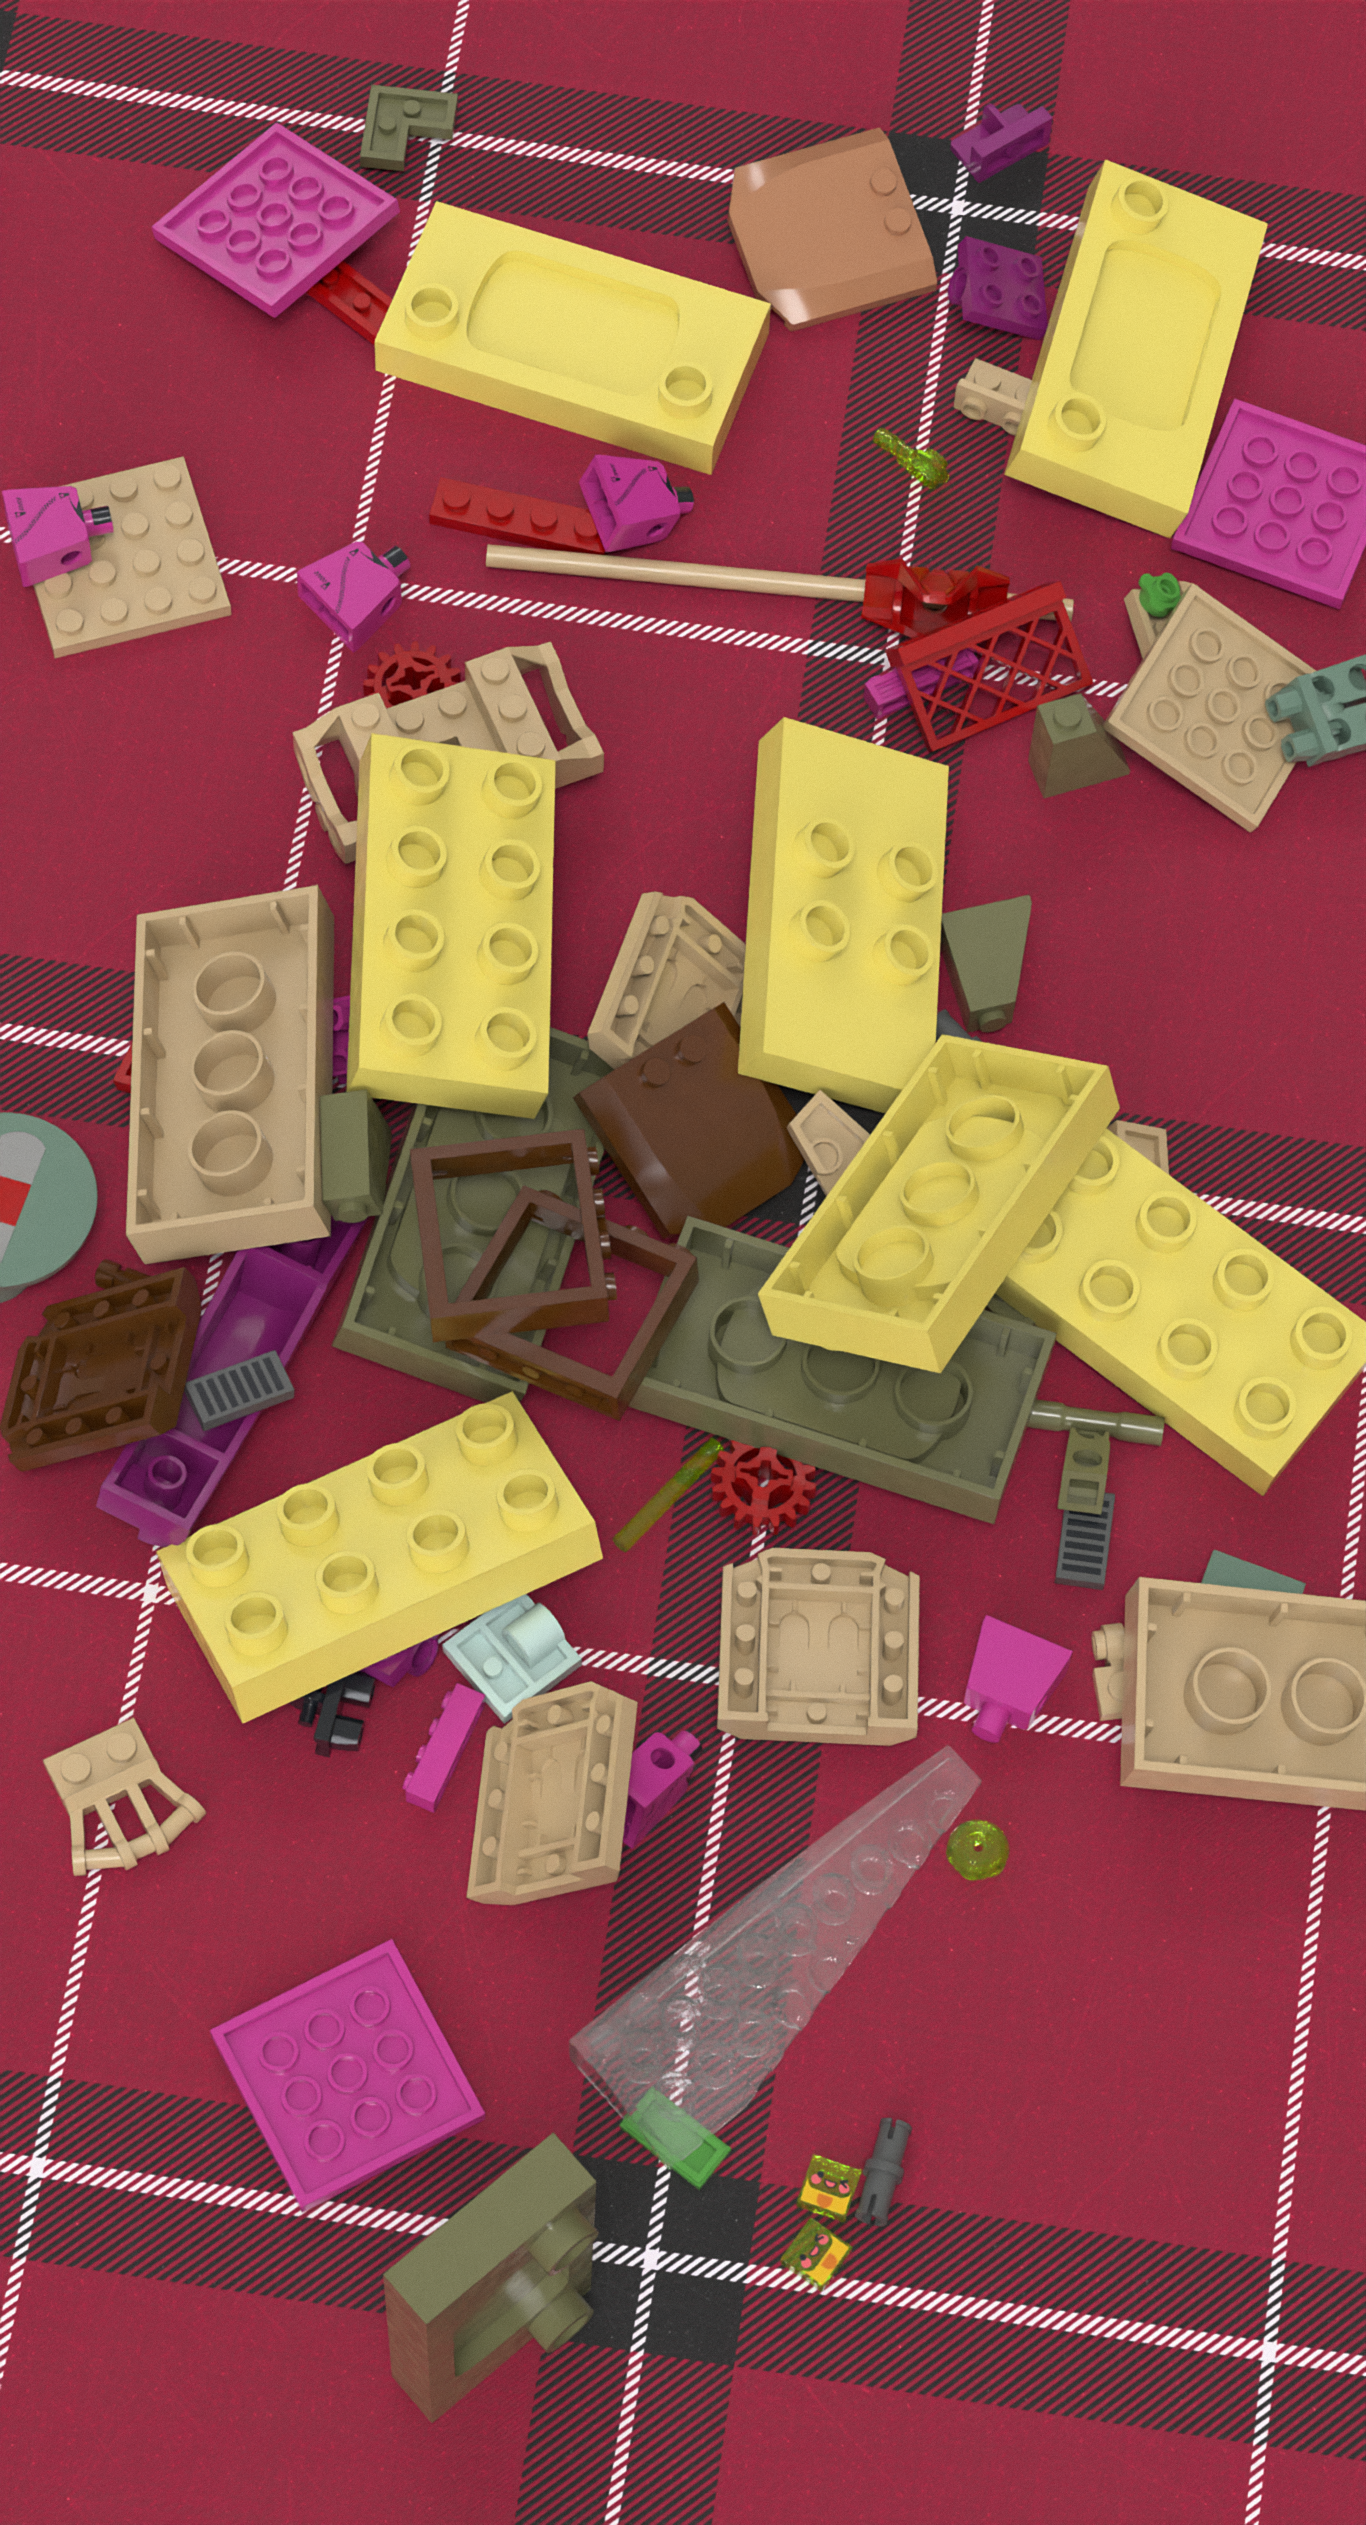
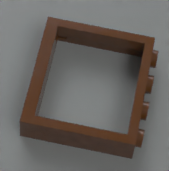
(522, 1311)
(553, 1371)

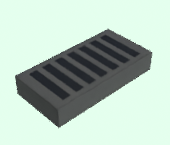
(239, 1390)
(1085, 1546)

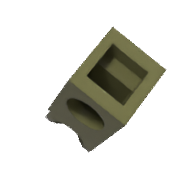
(1085, 1471)

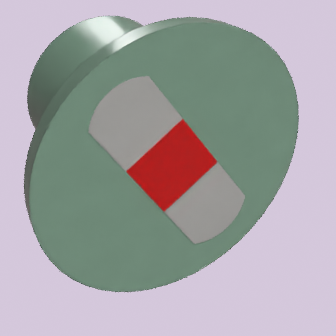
(44, 1201)

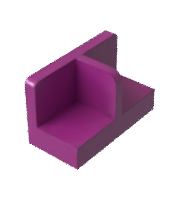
(1002, 139)

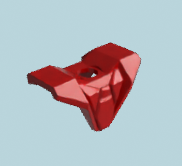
(897, 594)

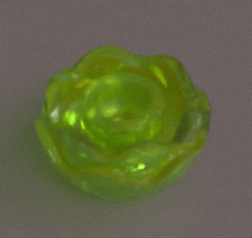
(975, 1864)

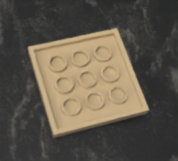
(143, 576)
(1203, 709)

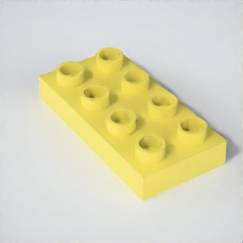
(452, 927)
(1187, 1313)
(379, 1556)

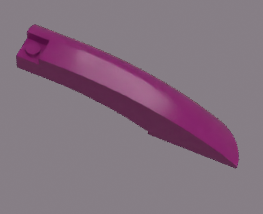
(257, 1308)

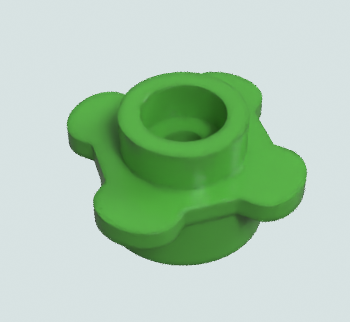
(1159, 594)

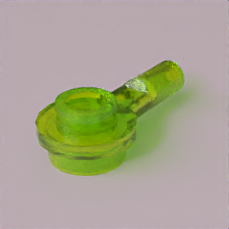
(925, 466)

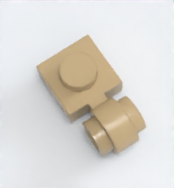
(1108, 1681)

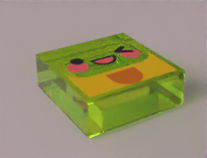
(828, 2188)
(816, 2254)

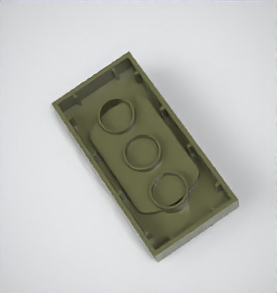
(388, 1301)
(865, 1418)
(494, 2279)

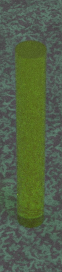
(667, 1495)

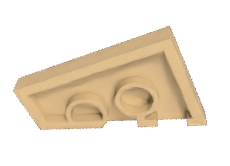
(826, 1139)

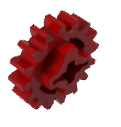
(414, 674)
(741, 1479)

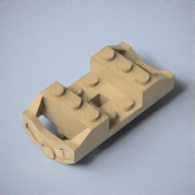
(483, 712)

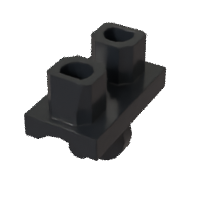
(333, 1728)

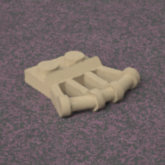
(104, 1771)

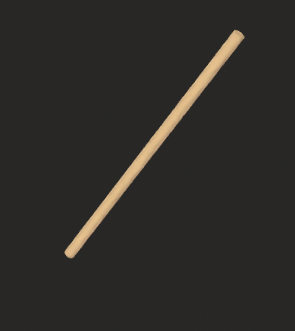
(689, 574)

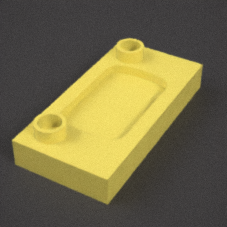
(572, 337)
(1137, 349)
(939, 1202)

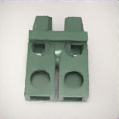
(1324, 711)

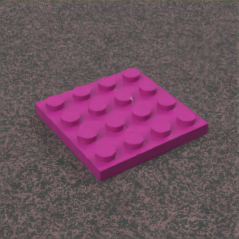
(275, 219)
(1280, 505)
(347, 2075)

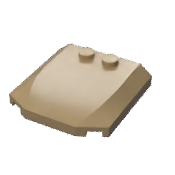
(665, 976)
(819, 1649)
(553, 1796)

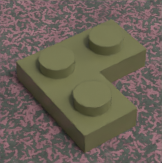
(402, 112)

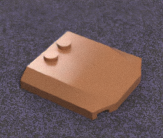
(829, 230)

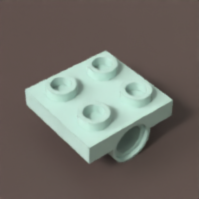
(512, 1654)

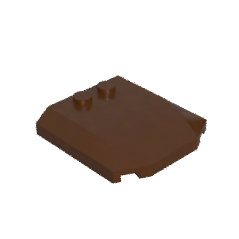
(693, 1128)
(102, 1371)

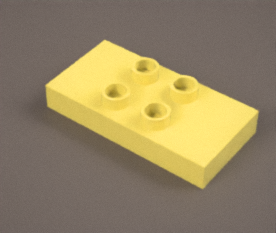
(842, 915)

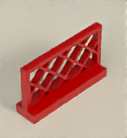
(978, 627)

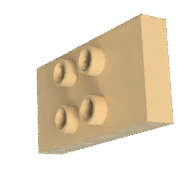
(230, 1075)
(1244, 1693)

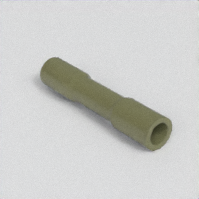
(1121, 1425)

